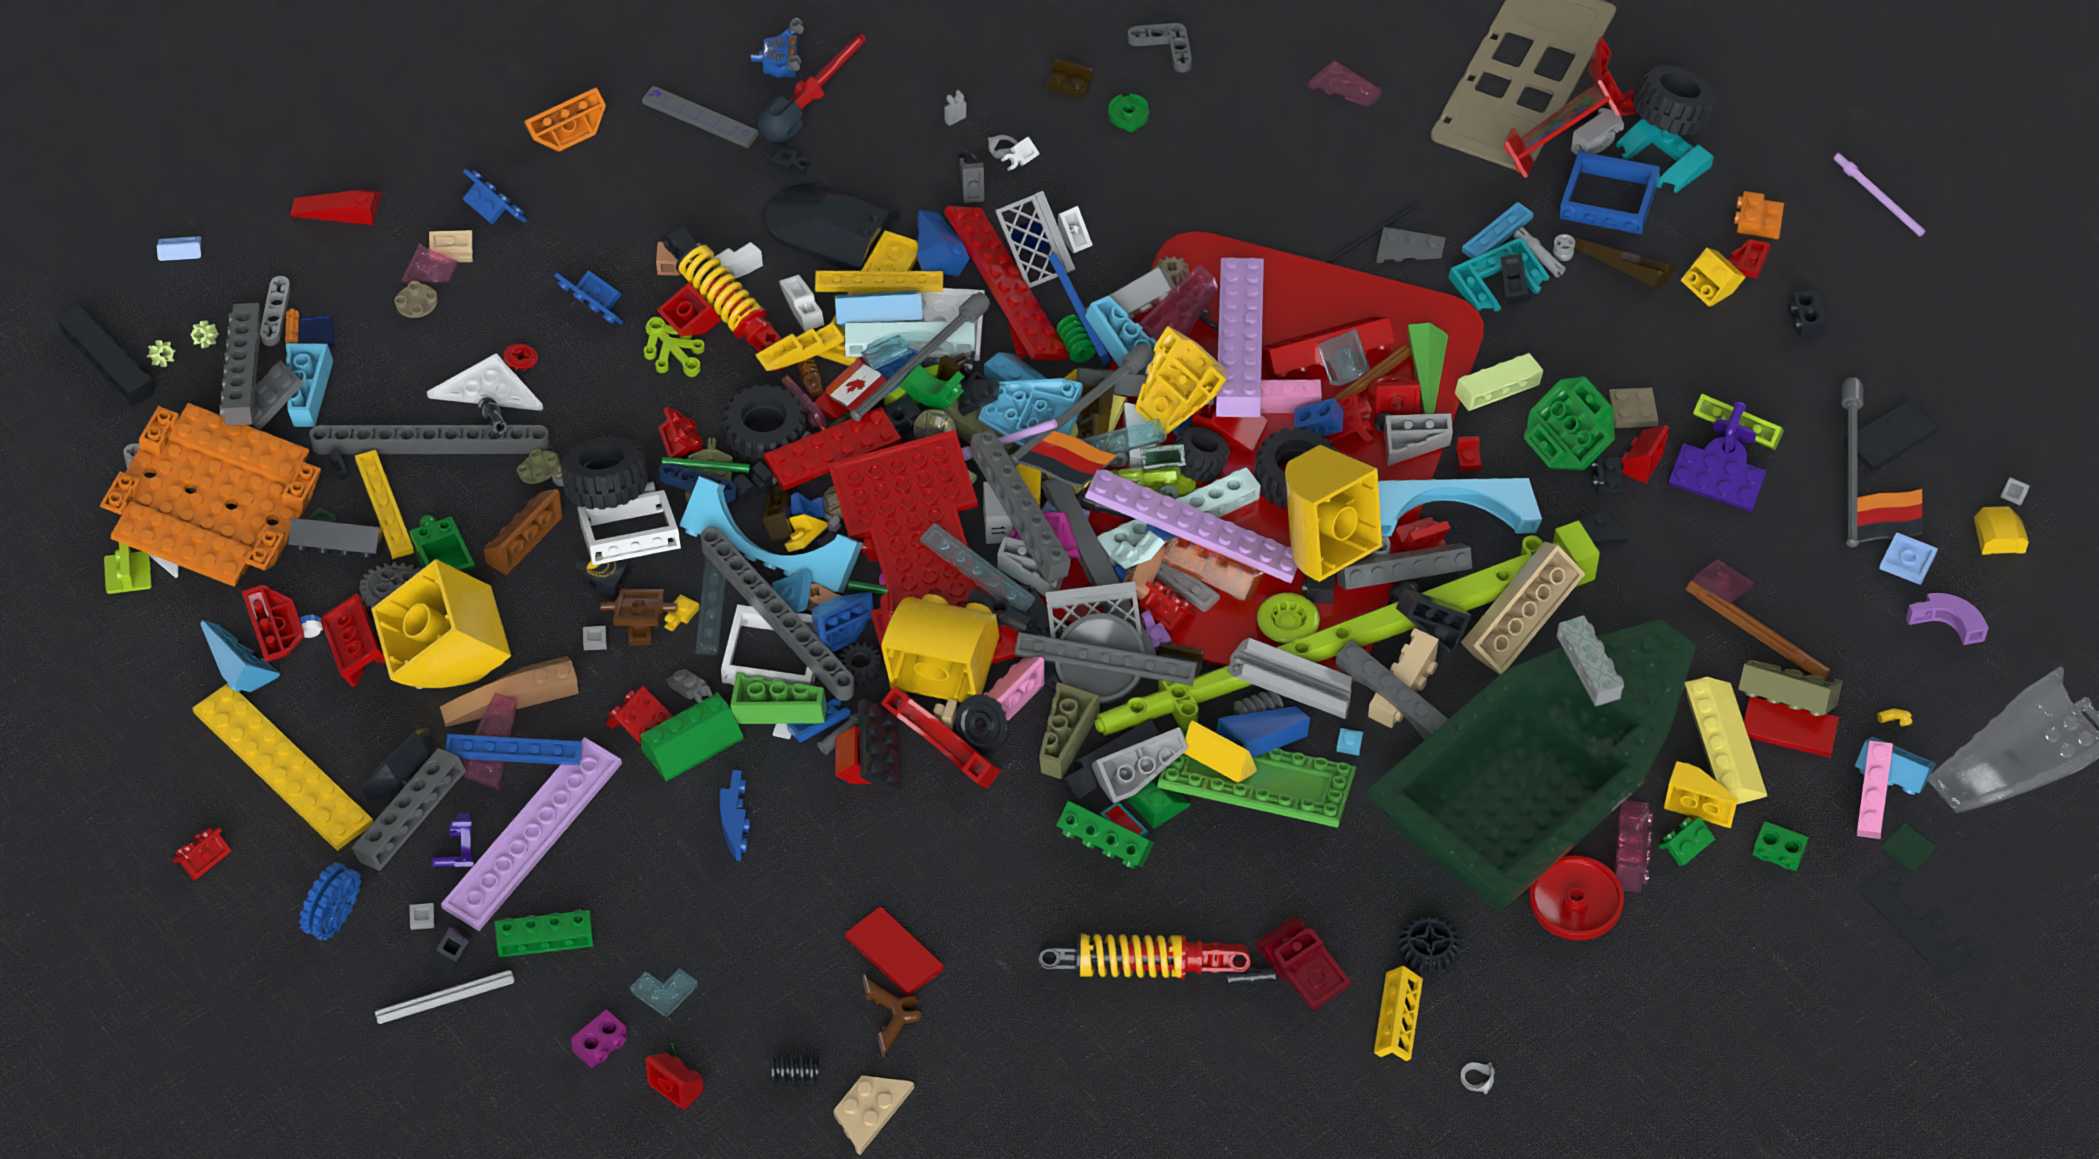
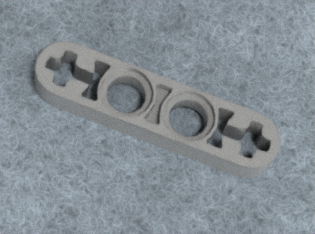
(275, 310)

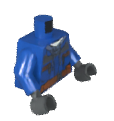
(780, 52)

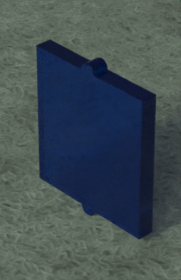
(316, 330)

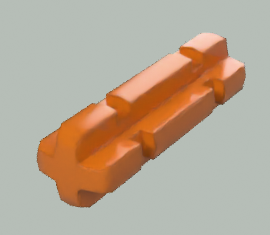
(292, 326)

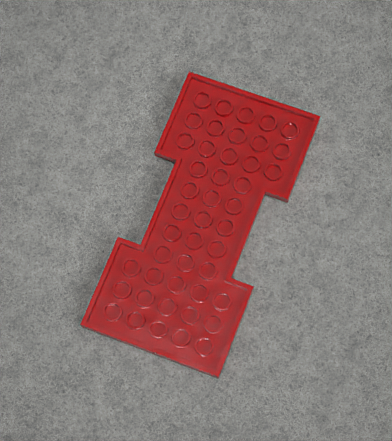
(895, 500)

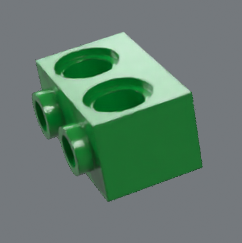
(1781, 843)

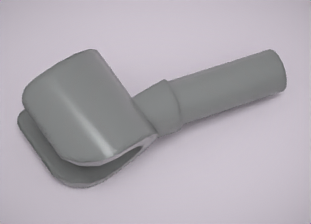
(833, 522)

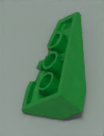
(1157, 804)

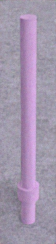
(1852, 170)
(1017, 435)

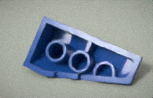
(939, 245)

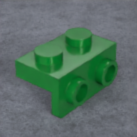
(1687, 840)

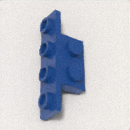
(486, 201)
(596, 292)

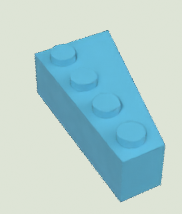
(1116, 329)
(313, 366)

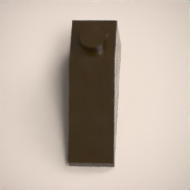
(777, 513)

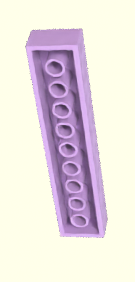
(1240, 336)

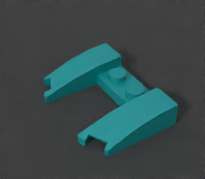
(1690, 160)
(1469, 275)

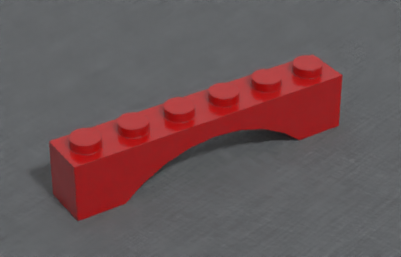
(941, 736)

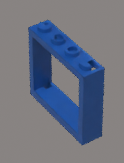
(1615, 169)

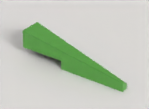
(1428, 354)

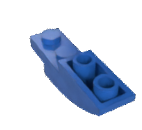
(734, 816)

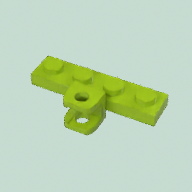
(1147, 477)

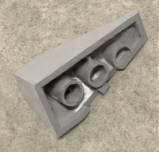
(1134, 767)

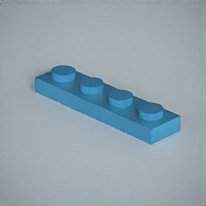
(1498, 231)

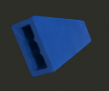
(1264, 729)

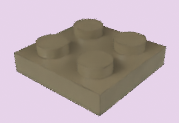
(1633, 407)

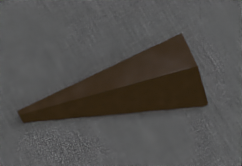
(1640, 267)
(1096, 416)

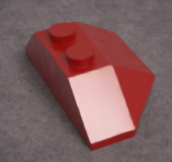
(273, 621)

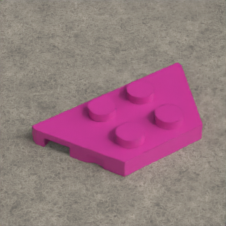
(1062, 528)

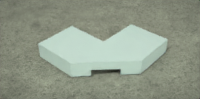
(1128, 555)

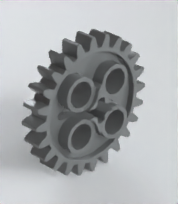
(384, 581)

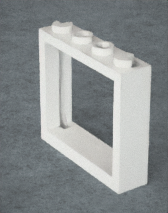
(635, 543)
(750, 617)

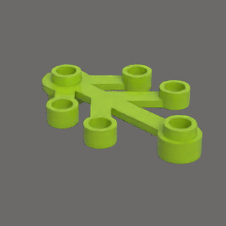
(657, 328)

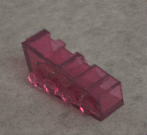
(1182, 306)
(1632, 845)

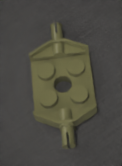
(711, 454)

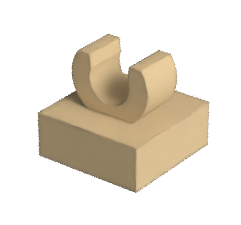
(946, 714)

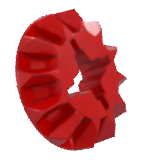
(515, 351)

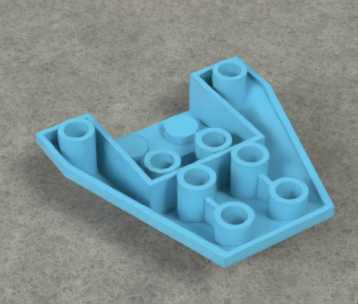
(1029, 404)

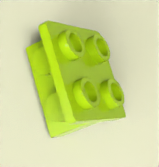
(127, 570)

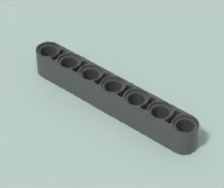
(1128, 385)

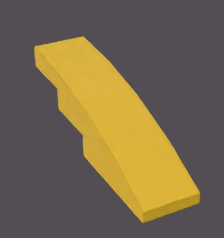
(800, 348)

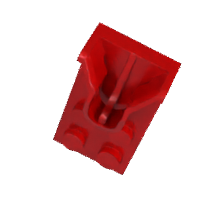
(351, 638)

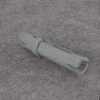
(1540, 252)

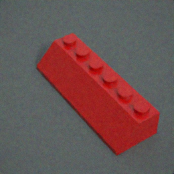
(1303, 350)

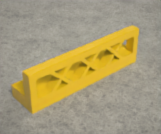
(1394, 1009)

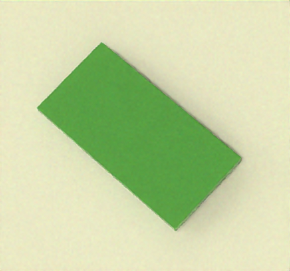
(1282, 785)

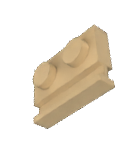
(453, 244)

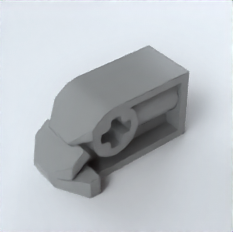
(1597, 133)

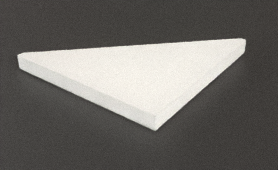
(487, 379)

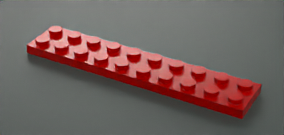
(1006, 283)

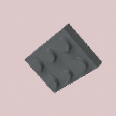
(273, 393)

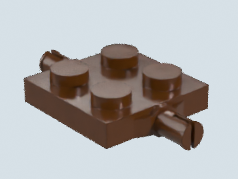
(639, 607)

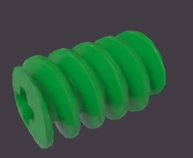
(1075, 339)

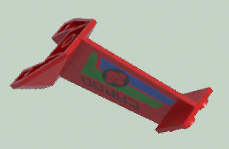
(1602, 92)

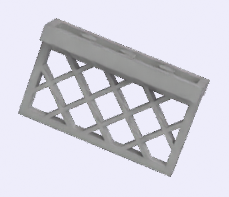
(1050, 229)
(1092, 595)

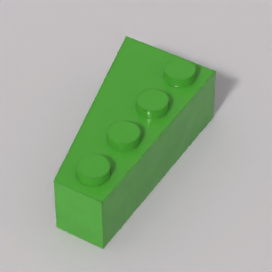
(776, 702)

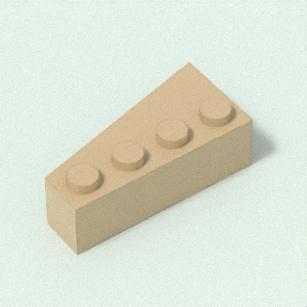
(1412, 668)

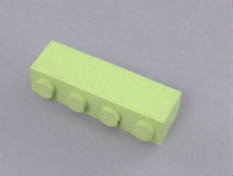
(1498, 381)

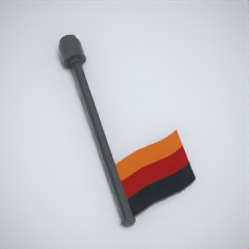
(1067, 456)
(1881, 513)

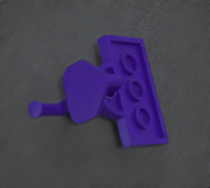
(1719, 472)

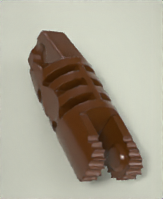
(810, 377)

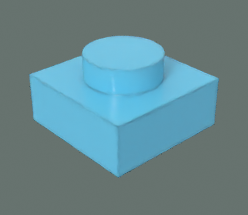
(1349, 741)

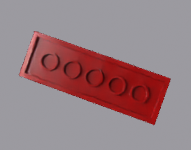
(811, 455)

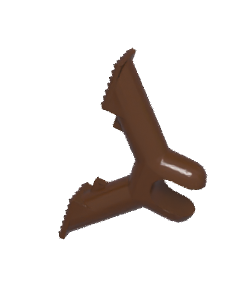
(899, 1016)

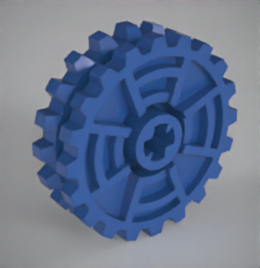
(330, 901)

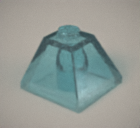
(1344, 358)

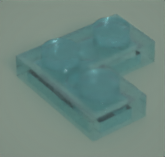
(664, 996)

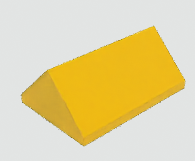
(1219, 753)

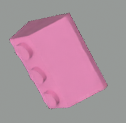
(1018, 685)

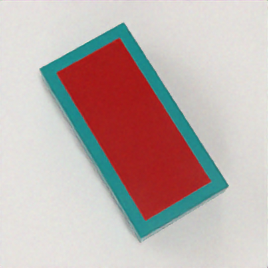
(1120, 816)

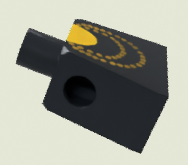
(605, 577)

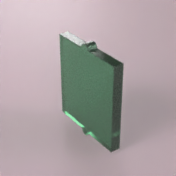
(1908, 847)

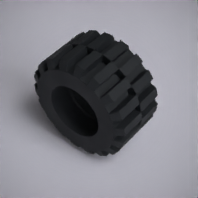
(1204, 453)

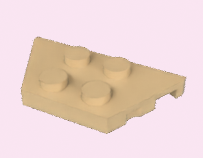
(869, 1107)

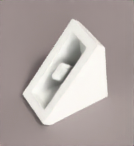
(1073, 230)

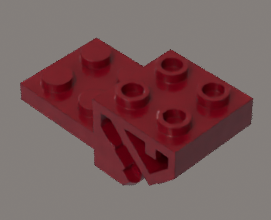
(1302, 959)

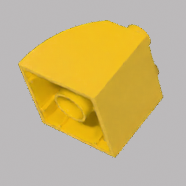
(1331, 511)
(440, 629)
(940, 647)

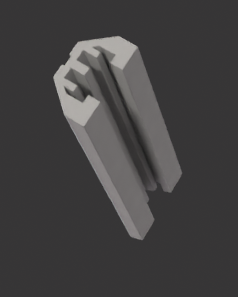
(1292, 676)

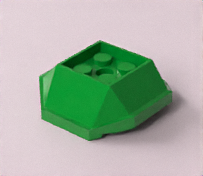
(1552, 421)

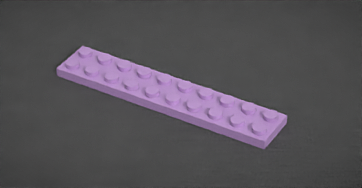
(1192, 524)
(530, 836)

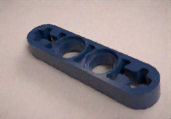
(674, 475)

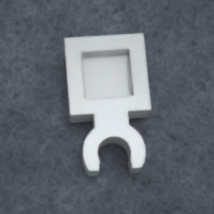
(1022, 153)

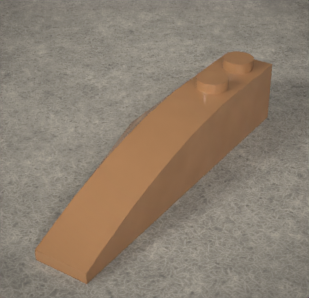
(527, 685)

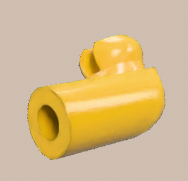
(1893, 714)

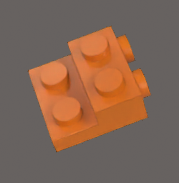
(1758, 215)

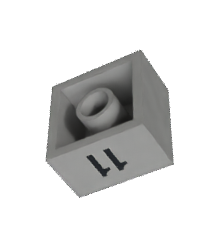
(995, 518)

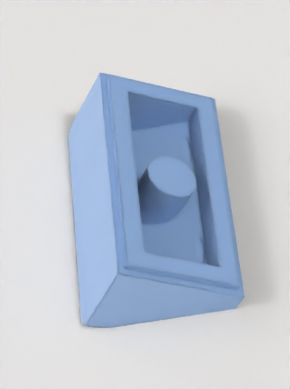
(179, 248)

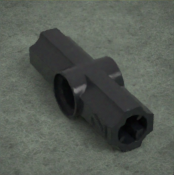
(1010, 617)

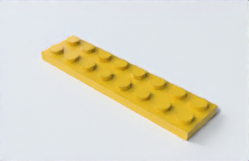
(890, 254)

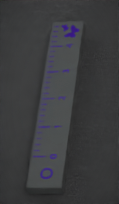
(700, 116)

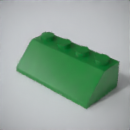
(691, 737)

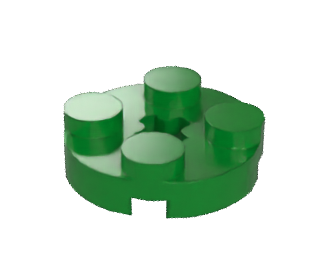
(1128, 121)

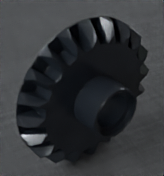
(971, 727)

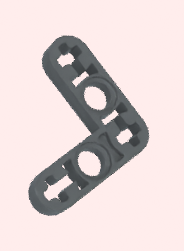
(1168, 37)

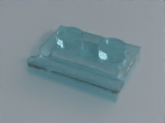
(886, 352)

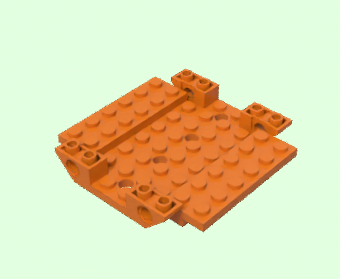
(225, 467)

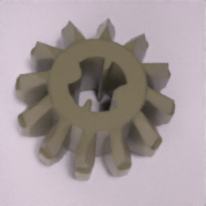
(1177, 268)

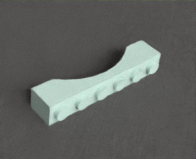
(866, 335)

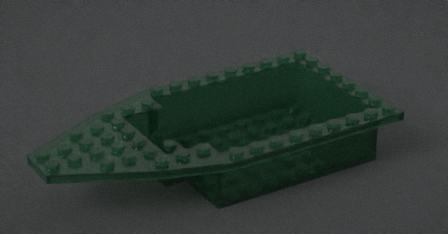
(1536, 762)

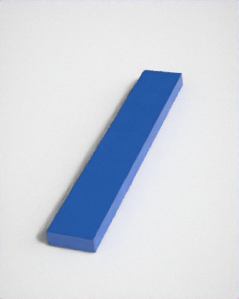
(1079, 308)
(515, 749)

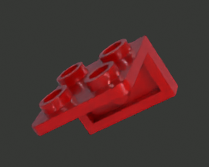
(1355, 418)
(638, 713)

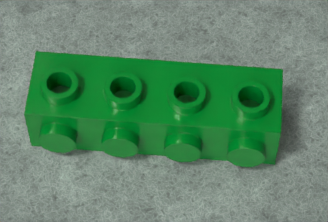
(1104, 834)
(543, 933)

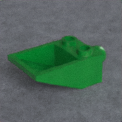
(441, 542)

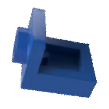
(801, 505)

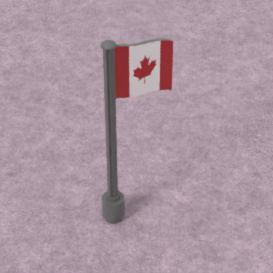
(863, 387)

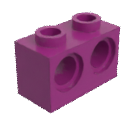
(595, 1035)

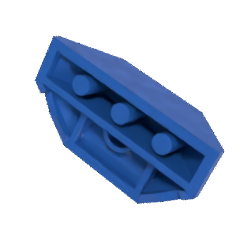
(842, 619)

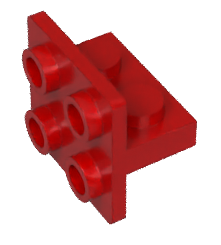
(679, 434)
(1422, 534)
(1165, 605)
(202, 853)

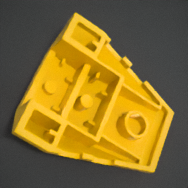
(1178, 380)

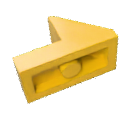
(806, 530)

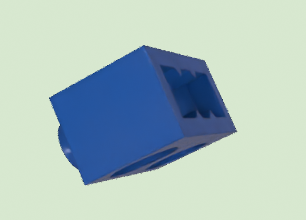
(1321, 417)

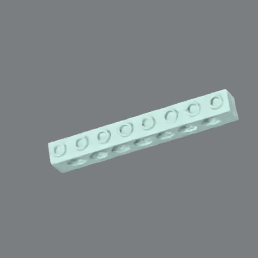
(1216, 498)

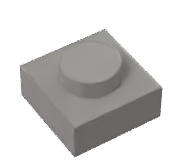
(594, 638)
(422, 916)

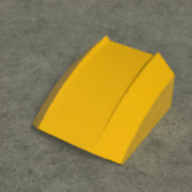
(2000, 531)

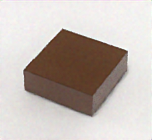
(639, 635)

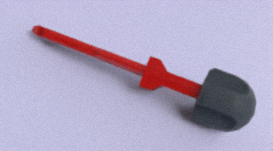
(782, 117)

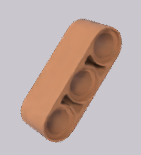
(1144, 572)

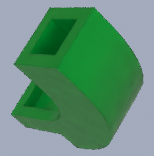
(931, 390)

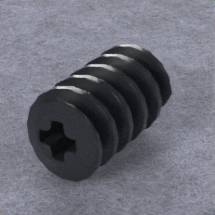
(795, 1069)

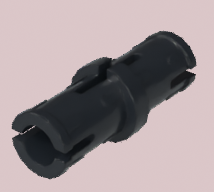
(1251, 976)

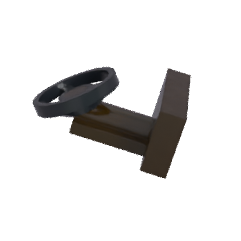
(949, 367)

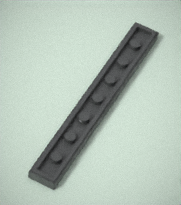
(1106, 659)

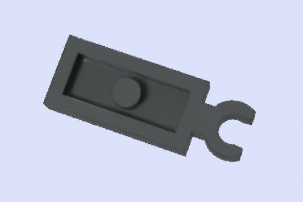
(689, 685)

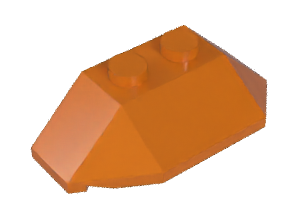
(568, 121)

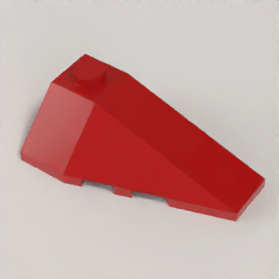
(347, 206)

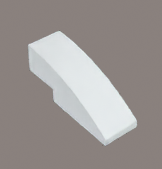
(742, 261)
(802, 303)

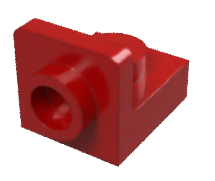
(1468, 453)

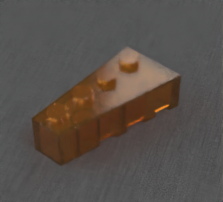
(1212, 568)

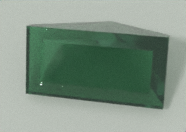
(1163, 456)

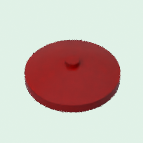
(1577, 898)

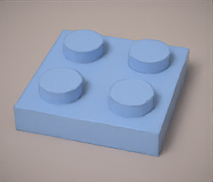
(1908, 558)

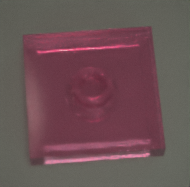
(1723, 581)

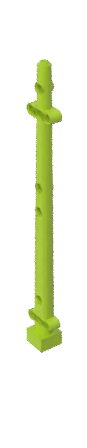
(1363, 630)

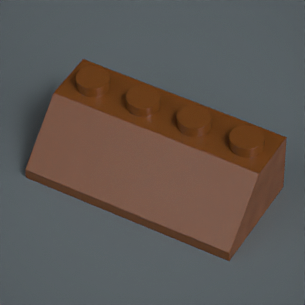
(524, 531)

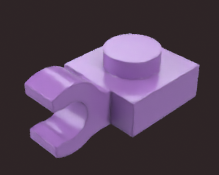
(1156, 633)

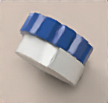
(311, 625)

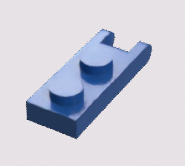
(803, 731)

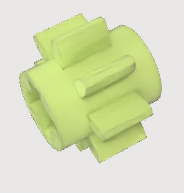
(204, 334)
(167, 353)

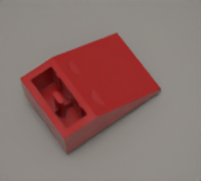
(1237, 431)

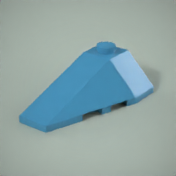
(236, 661)

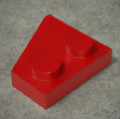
(1750, 257)

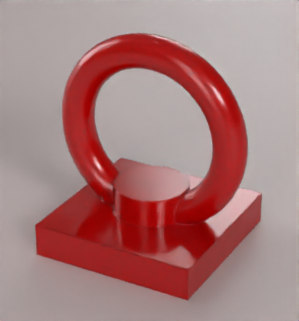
(1395, 395)

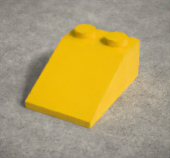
(1699, 795)

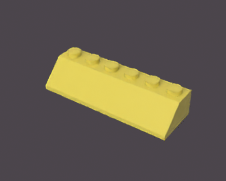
(1725, 738)

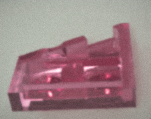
(429, 267)

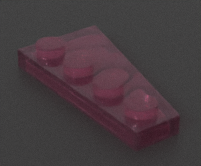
(498, 723)

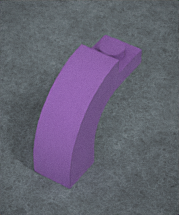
(1953, 611)

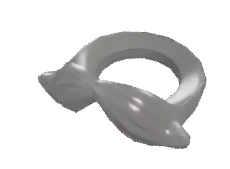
(993, 141)
(1483, 1068)

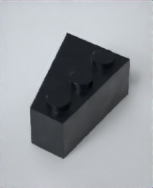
(1435, 618)

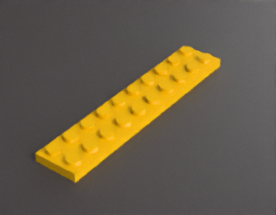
(283, 766)

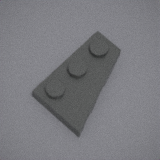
(1407, 244)

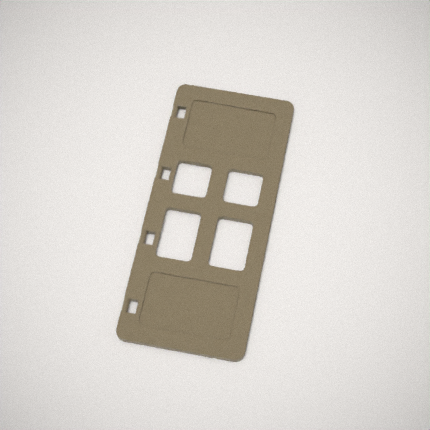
(1483, 121)

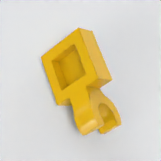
(686, 610)

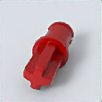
(887, 612)

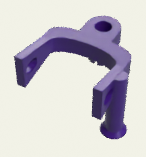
(459, 827)

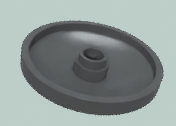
(1103, 631)

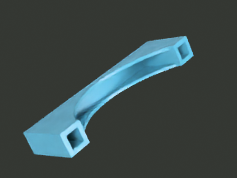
(1505, 498)
(829, 564)

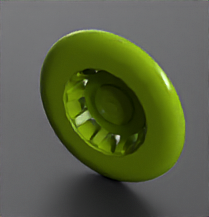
(1287, 623)

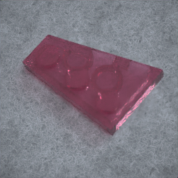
(1343, 81)
(815, 415)

